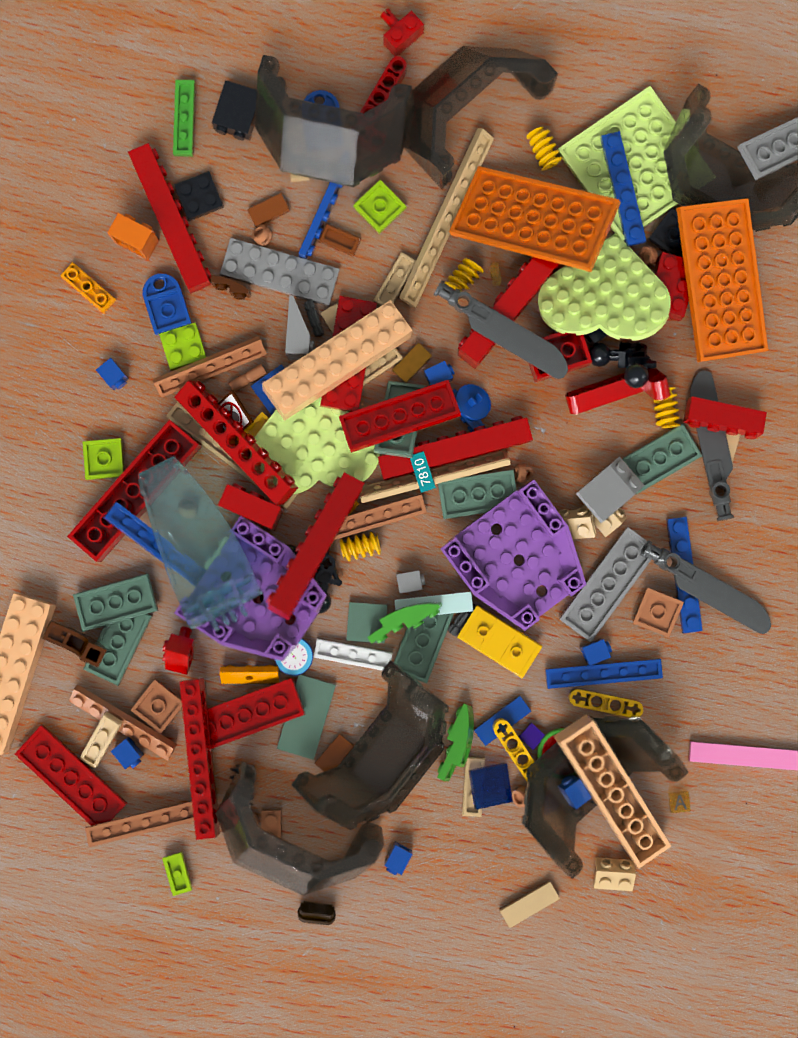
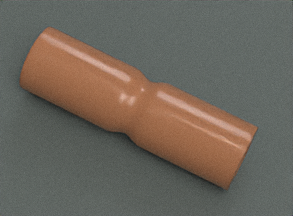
(245, 379)

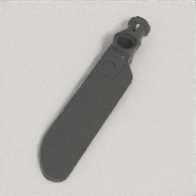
(507, 332)
(714, 449)
(710, 589)

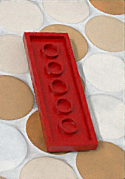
(348, 394)
(399, 416)
(254, 712)
(70, 777)

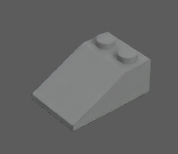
(297, 338)
(610, 489)

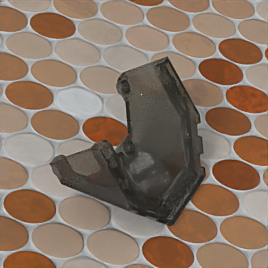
(457, 84)
(329, 140)
(711, 171)
(385, 759)
(546, 809)
(279, 859)

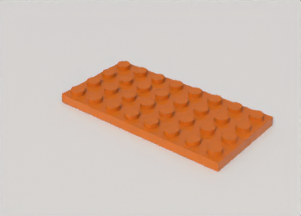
(535, 218)
(722, 279)

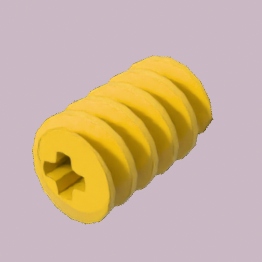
(543, 148)
(464, 275)
(666, 411)
(360, 546)

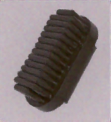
(316, 913)

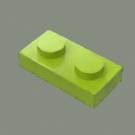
(177, 873)

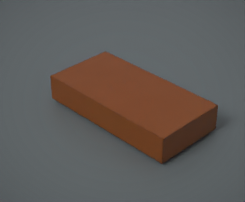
(268, 210)
(339, 240)
(334, 753)

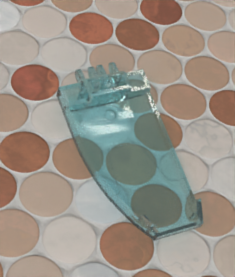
(196, 546)

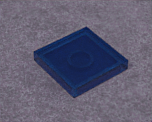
(490, 786)

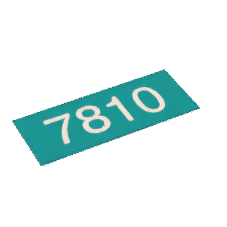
(422, 472)

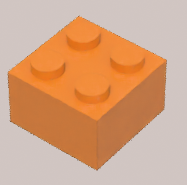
(133, 236)

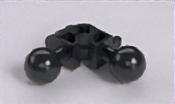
(629, 355)
(324, 578)

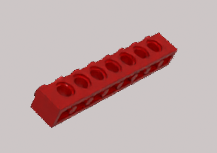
(188, 398)
(199, 758)

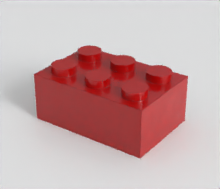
(672, 273)
(573, 350)
(251, 506)

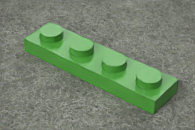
(184, 118)

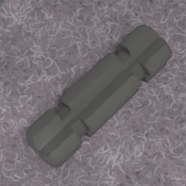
(313, 318)
(459, 622)

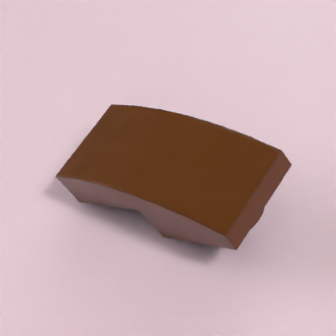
(235, 288)

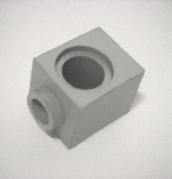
(410, 581)

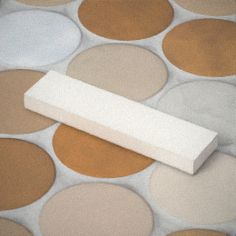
(351, 654)

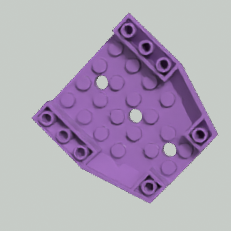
(530, 529)
(263, 630)

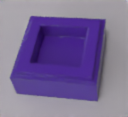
(531, 736)

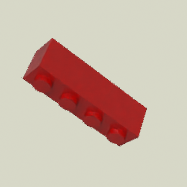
(724, 417)

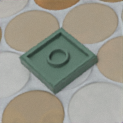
(364, 620)

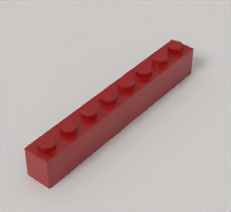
(169, 218)
(461, 446)
(315, 547)

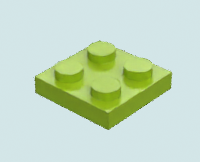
(379, 206)
(182, 346)
(103, 458)

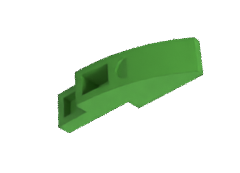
(409, 615)
(462, 735)

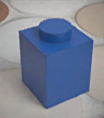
(439, 373)
(112, 374)
(596, 651)
(127, 753)
(574, 791)
(398, 859)

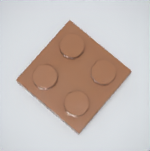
(658, 612)
(157, 706)

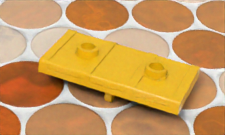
(499, 641)

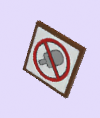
(237, 410)

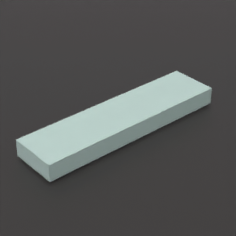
(450, 602)

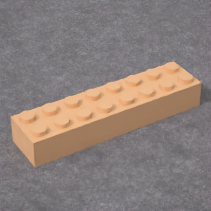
(337, 360)
(19, 655)
(612, 790)

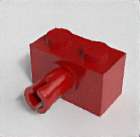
(402, 31)
(179, 651)

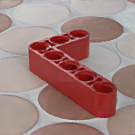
(388, 75)
(615, 389)

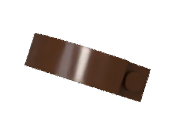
(78, 643)

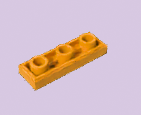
(95, 294)
(249, 674)

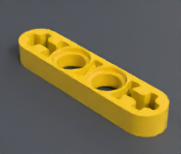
(605, 704)
(515, 752)

